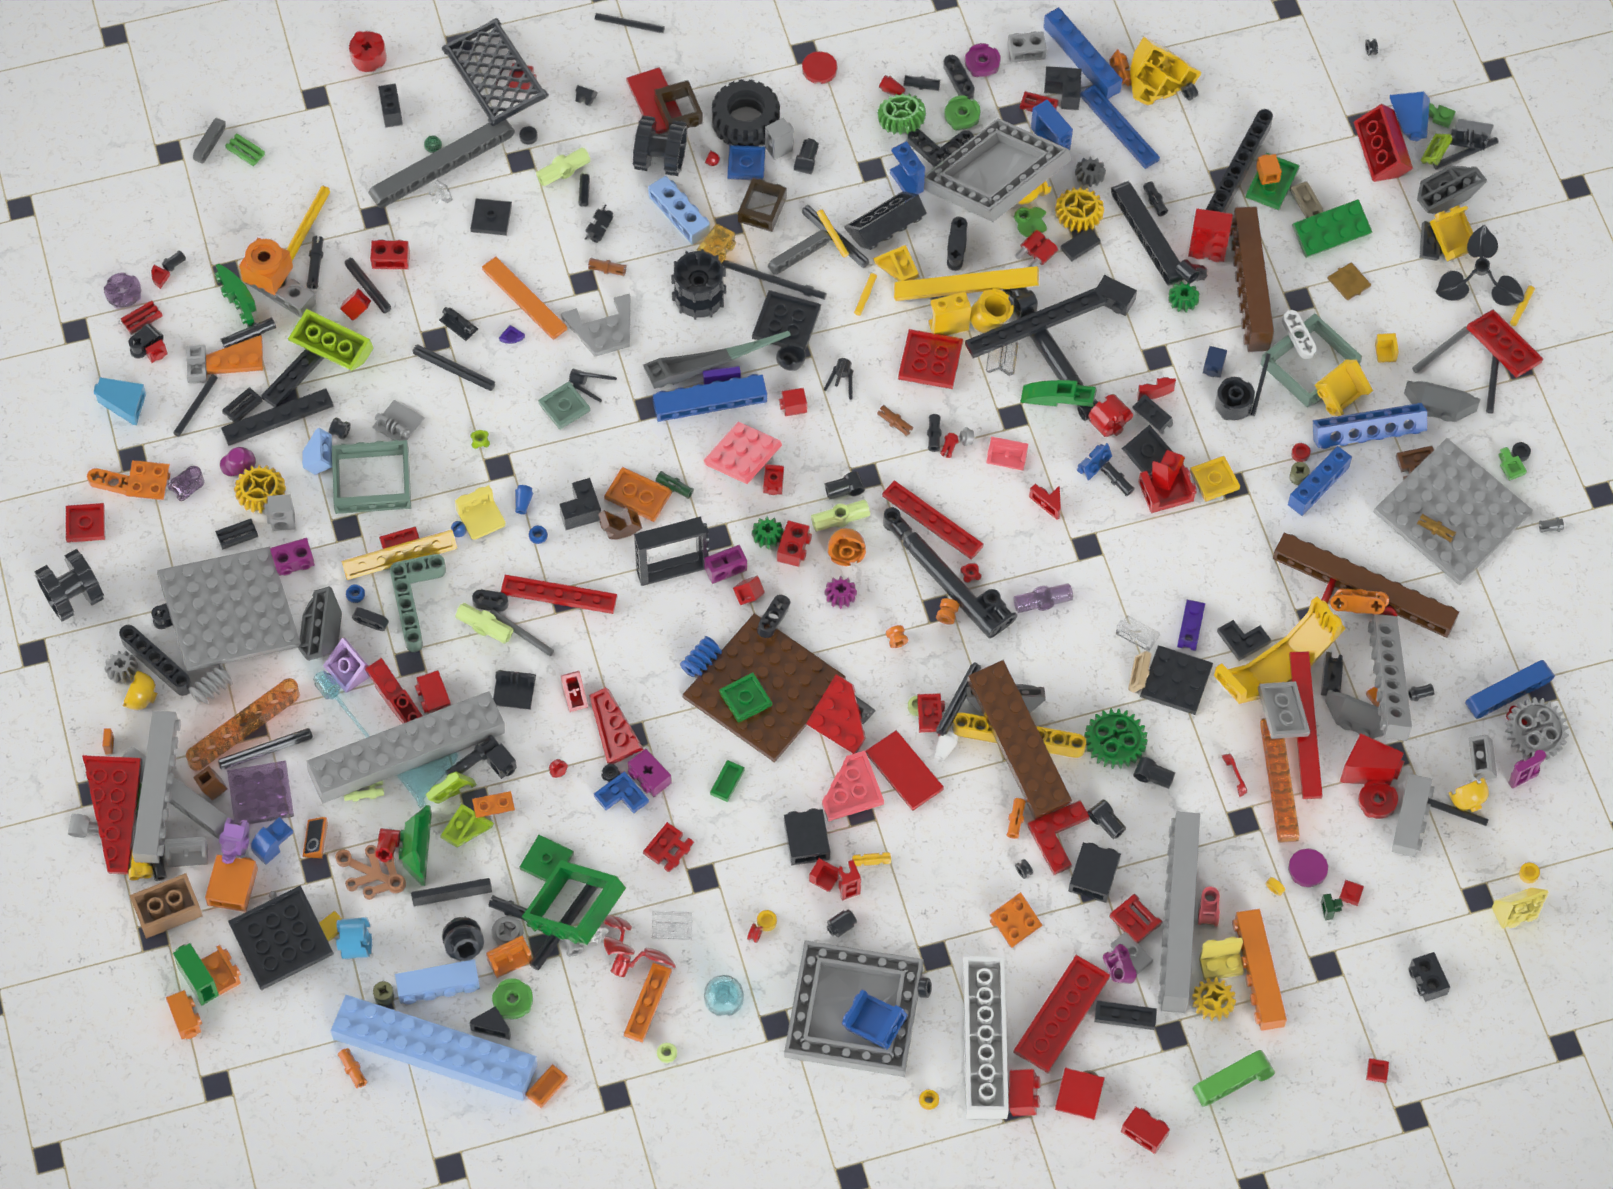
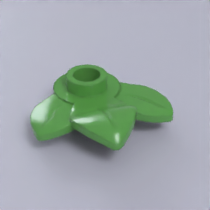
(1031, 222)

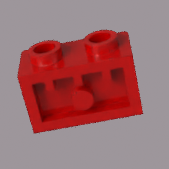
(929, 712)

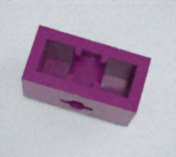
(648, 764)

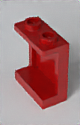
(1180, 493)

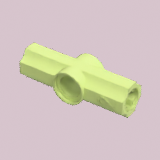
(563, 166)
(830, 519)
(484, 623)

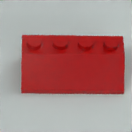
(1383, 144)

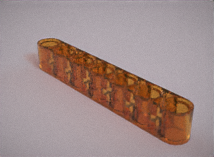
(238, 732)
(1280, 786)

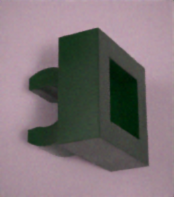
(1330, 906)

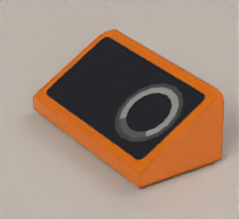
(315, 838)

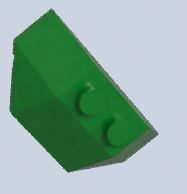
(416, 844)

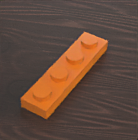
(647, 1002)

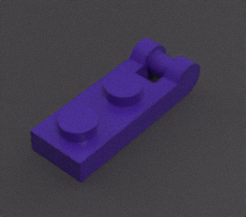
(1191, 624)

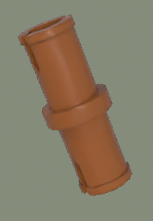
(607, 267)
(895, 420)

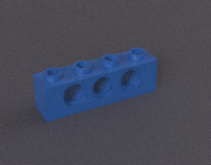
(1319, 481)

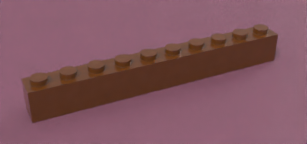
(1324, 565)

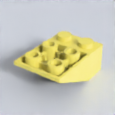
(1519, 907)

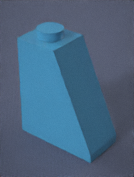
(121, 398)

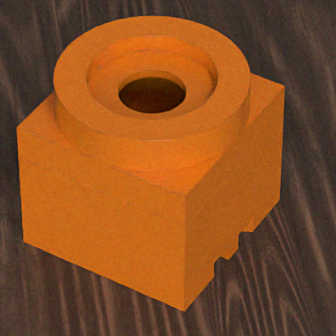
(265, 265)

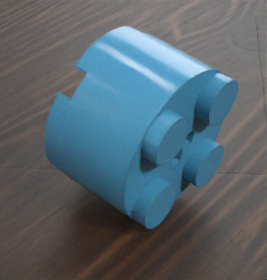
(354, 938)

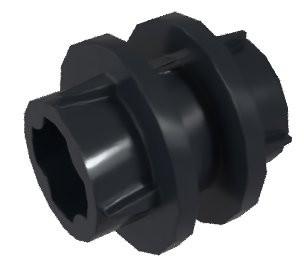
(462, 938)

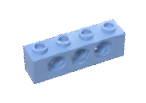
(659, 194)

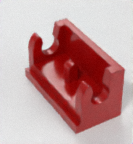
(850, 882)

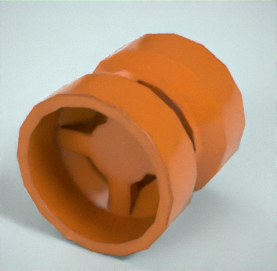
(947, 612)

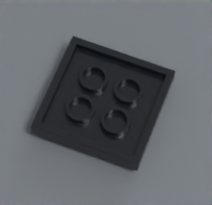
(784, 314)
(1176, 680)

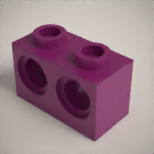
(290, 552)
(725, 564)

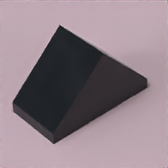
(491, 1024)

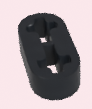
(490, 600)
(370, 619)

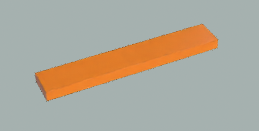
(524, 298)

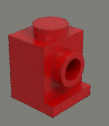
(773, 479)

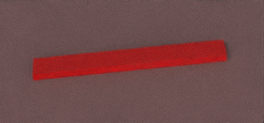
(1308, 745)

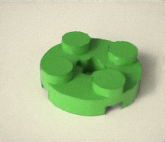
(959, 121)
(518, 989)

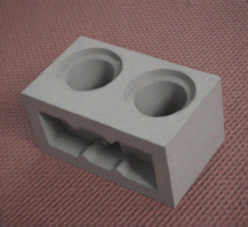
(1031, 46)
(280, 512)

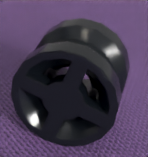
(339, 428)

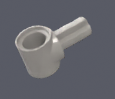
(81, 826)

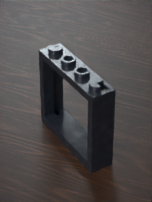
(667, 535)

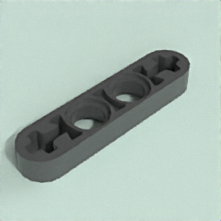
(799, 252)

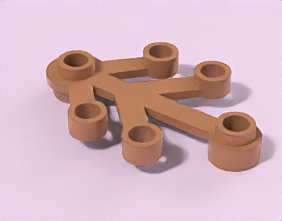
(372, 873)

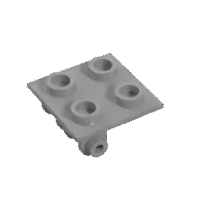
(397, 421)

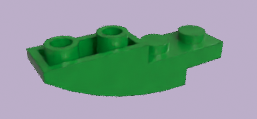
(236, 292)
(1058, 391)

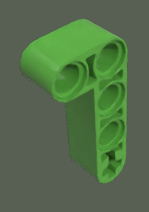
(1233, 1078)

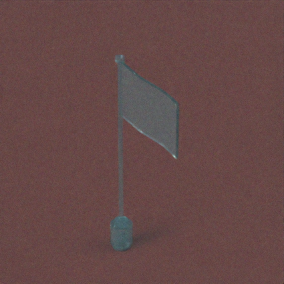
(417, 780)

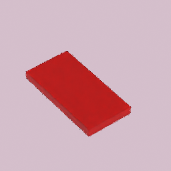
(643, 87)
(1504, 343)
(904, 770)

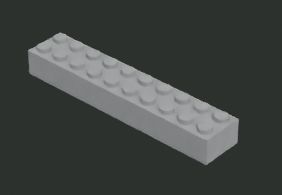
(405, 747)
(1179, 912)

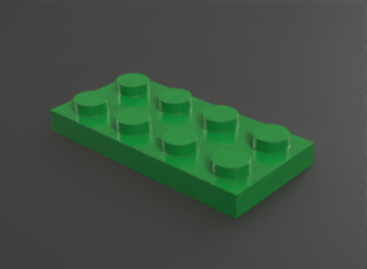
(1332, 228)

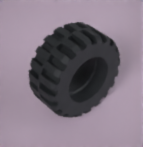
(741, 95)

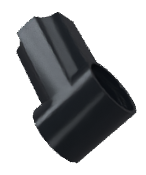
(806, 159)
(1191, 272)
(849, 484)
(1148, 770)
(1103, 815)

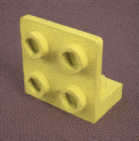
(1221, 958)

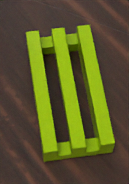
(1439, 149)

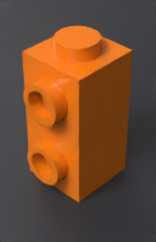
(183, 1015)

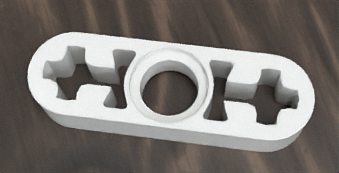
(1299, 342)

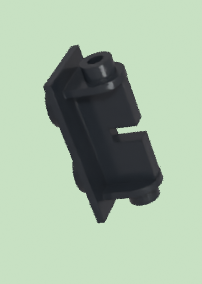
(602, 218)
(458, 323)

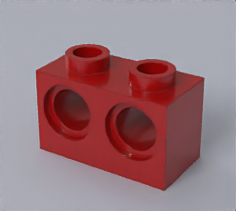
(389, 258)
(792, 543)

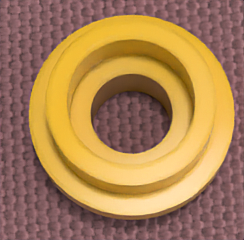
(929, 1094)

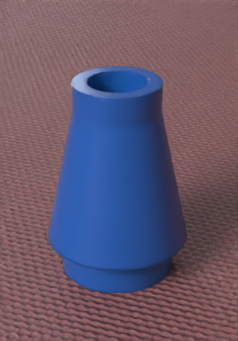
(523, 496)

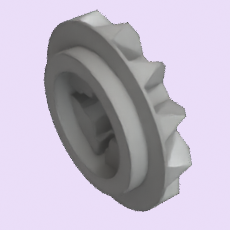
(512, 924)

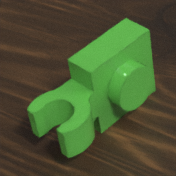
(1442, 116)
(1511, 465)

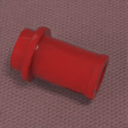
(950, 441)

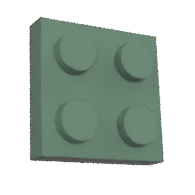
(564, 405)

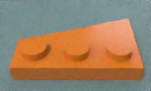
(237, 358)

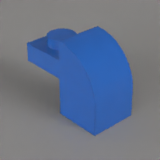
(267, 840)

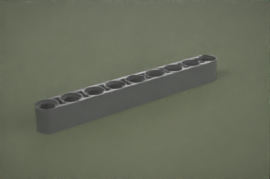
(440, 163)

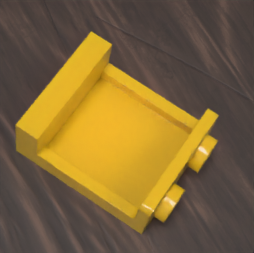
(1452, 232)
(950, 314)
(1343, 387)

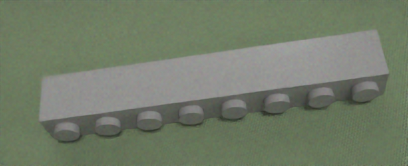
(155, 787)

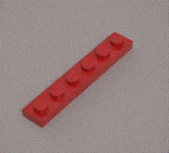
(932, 520)
(559, 594)

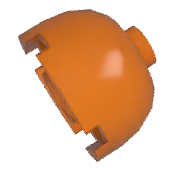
(846, 547)

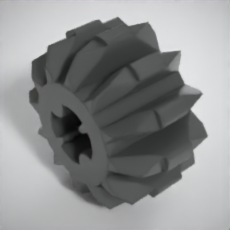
(1090, 171)

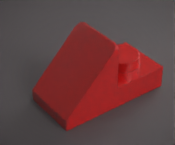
(1165, 472)
(1050, 503)

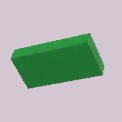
(727, 781)

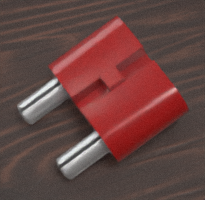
(1038, 247)

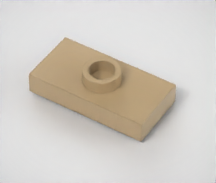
(1139, 671)

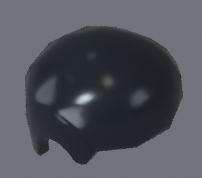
(790, 357)

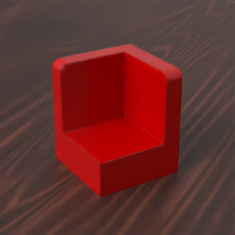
(355, 304)
(749, 590)
(824, 875)

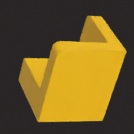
(1386, 347)

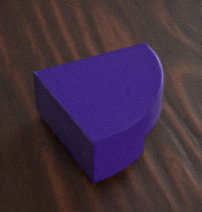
(511, 335)

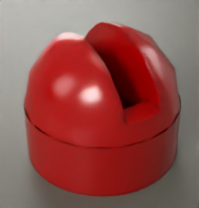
(712, 158)

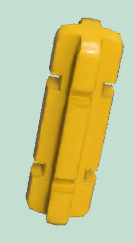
(872, 859)

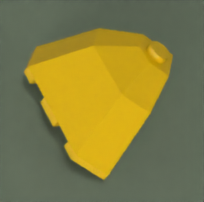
(1158, 72)

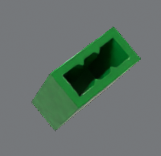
(195, 973)

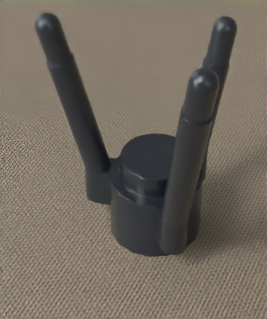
(842, 369)
(579, 378)

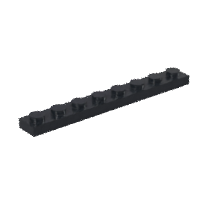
(1035, 322)

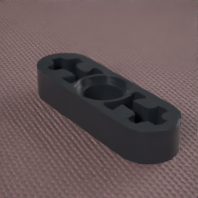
(958, 69)
(772, 609)

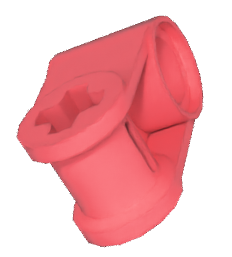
(1209, 910)

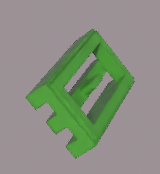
(260, 153)

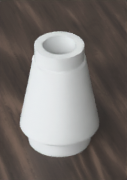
(945, 745)

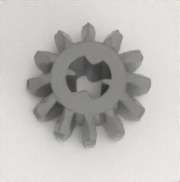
(113, 667)

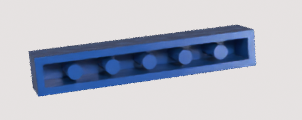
(1082, 53)
(709, 397)

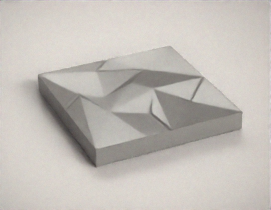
(996, 169)
(826, 991)

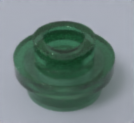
(432, 140)

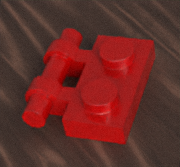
(663, 843)

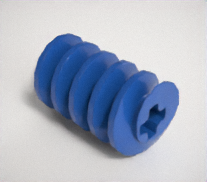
(700, 656)

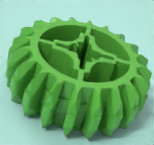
(906, 113)

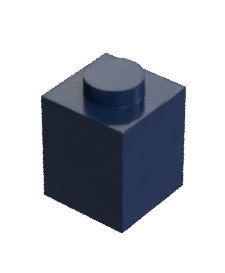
(1214, 361)

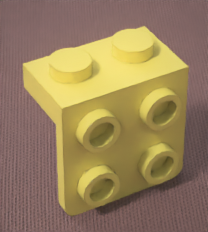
(479, 512)

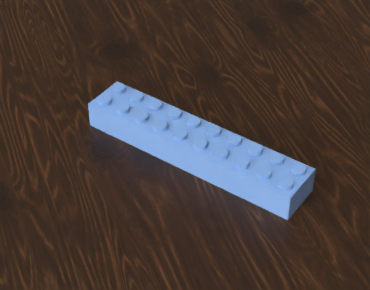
(434, 1047)

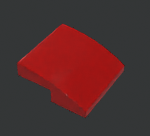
(1079, 1093)

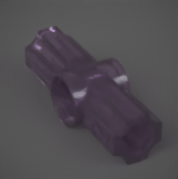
(1043, 598)

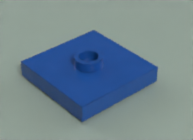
(746, 162)

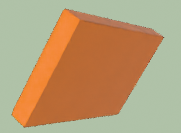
(638, 494)

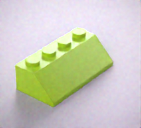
(331, 340)

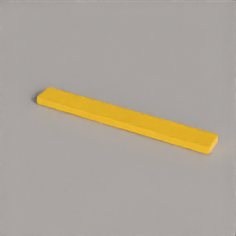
(966, 283)

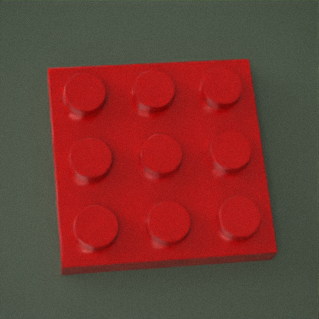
(930, 359)

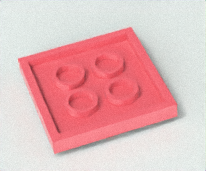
(742, 452)

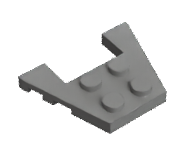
(606, 333)

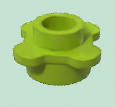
(479, 434)

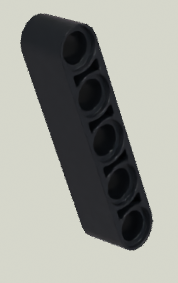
(153, 652)

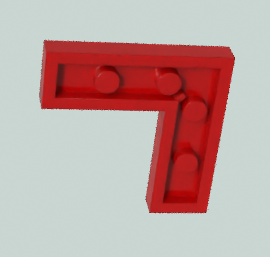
(1045, 830)

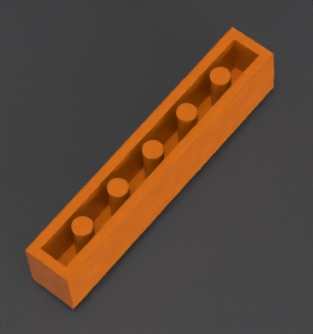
(1260, 970)

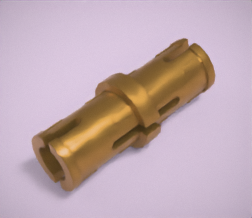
(1436, 528)

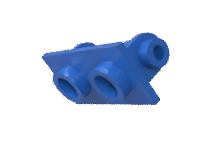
(1099, 456)

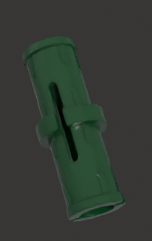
(664, 479)

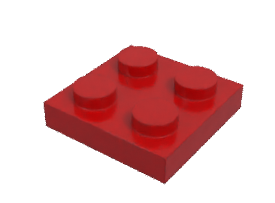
(85, 522)

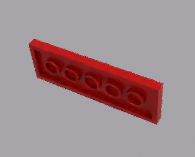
(1061, 1014)

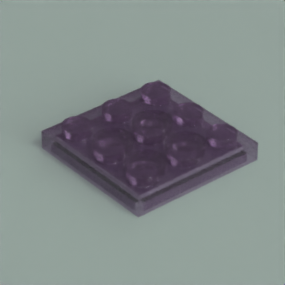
(260, 793)

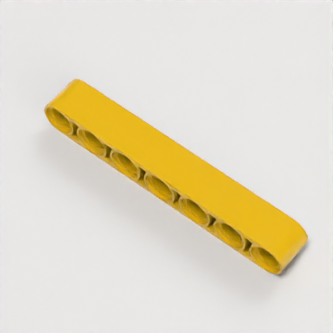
(1048, 735)

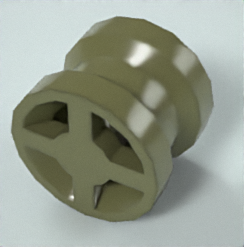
(1298, 478)
(386, 997)

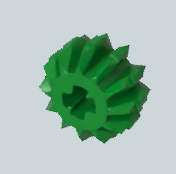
(1183, 296)
(775, 532)

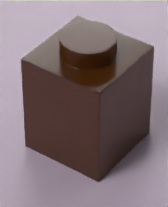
(210, 783)

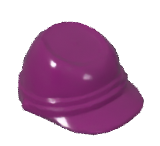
(236, 461)

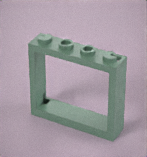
(1312, 324)
(372, 502)

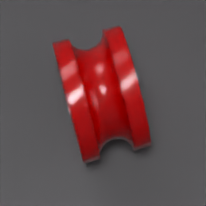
(755, 933)

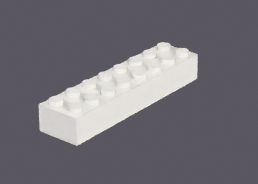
(985, 1038)

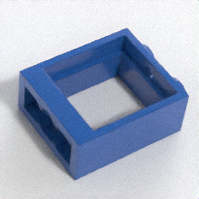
(1051, 125)

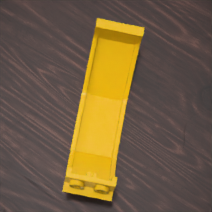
(1312, 634)

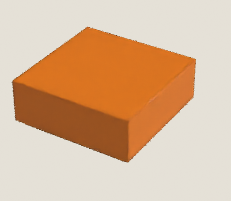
(108, 741)

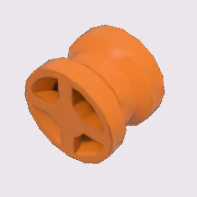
(897, 636)

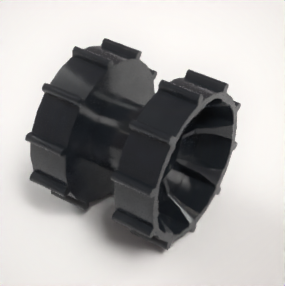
(669, 146)
(702, 269)
(74, 582)

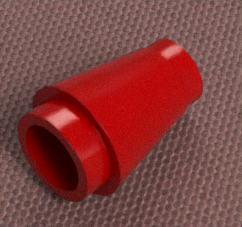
(891, 86)

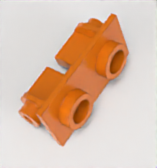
(1119, 63)
(493, 804)

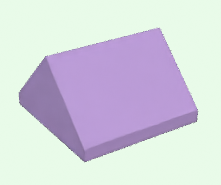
(346, 666)

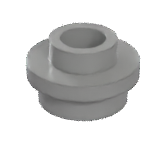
(966, 436)

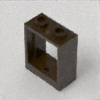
(675, 92)
(756, 218)

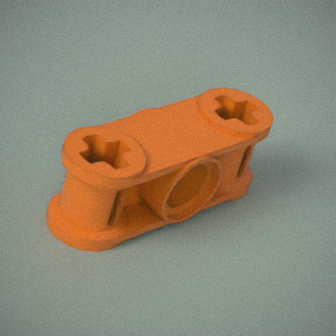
(1359, 601)

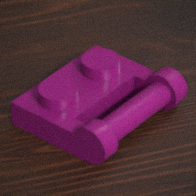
(1526, 770)

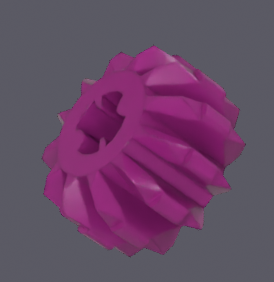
(848, 592)

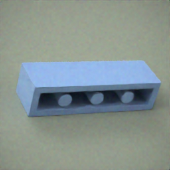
(437, 981)

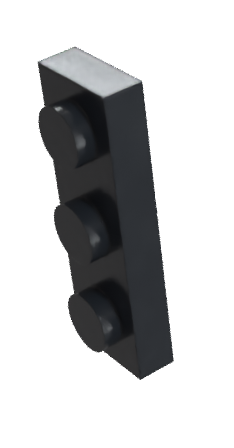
(1125, 1015)

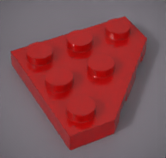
(839, 715)

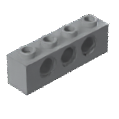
(290, 288)

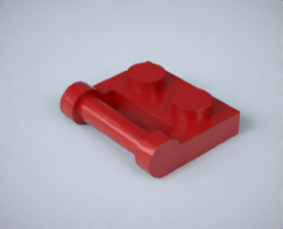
(1131, 922)

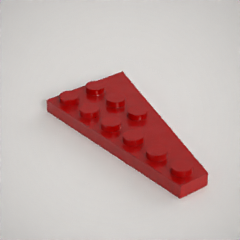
(114, 799)

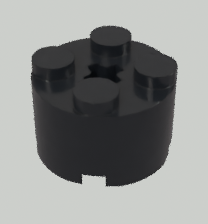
(1234, 398)

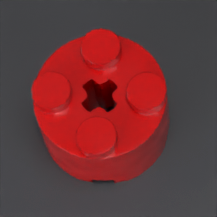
(367, 51)
(1110, 416)

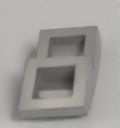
(196, 363)

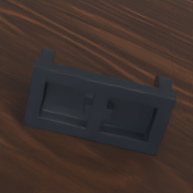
(1153, 413)
(1331, 674)

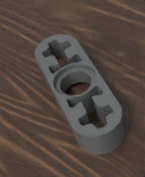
(209, 140)

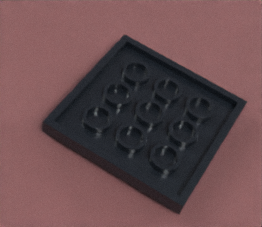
(280, 937)

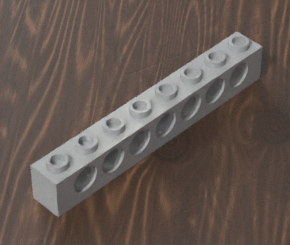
(1390, 677)

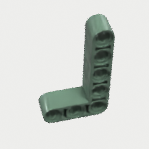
(406, 598)

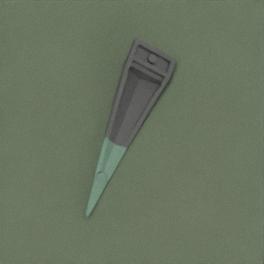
(680, 368)

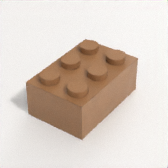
(166, 905)

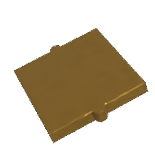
(1349, 281)

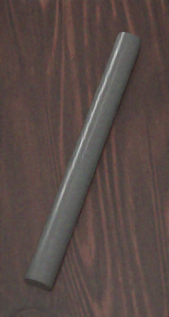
(1442, 348)
(524, 634)

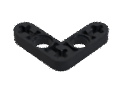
(936, 151)

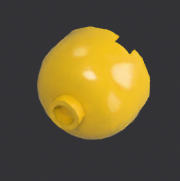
(140, 692)
(1470, 795)

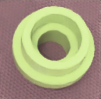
(666, 1047)

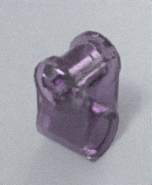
(184, 483)

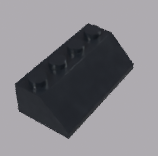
(886, 220)

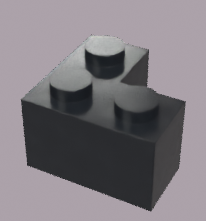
(1065, 82)
(583, 508)

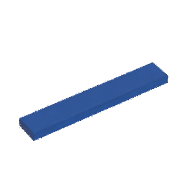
(1119, 126)

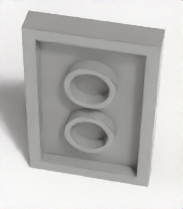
(1283, 710)

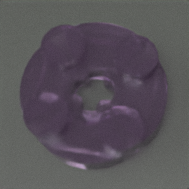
(125, 299)

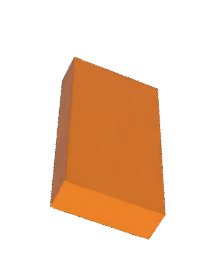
(546, 1086)

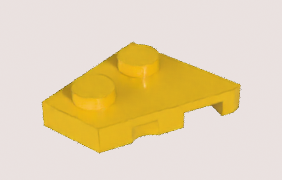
(898, 264)

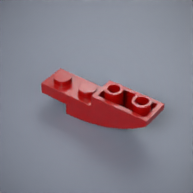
(392, 692)

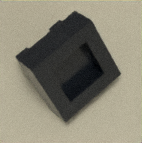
(585, 92)

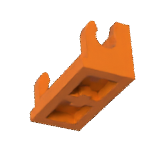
(509, 956)

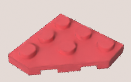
(852, 789)

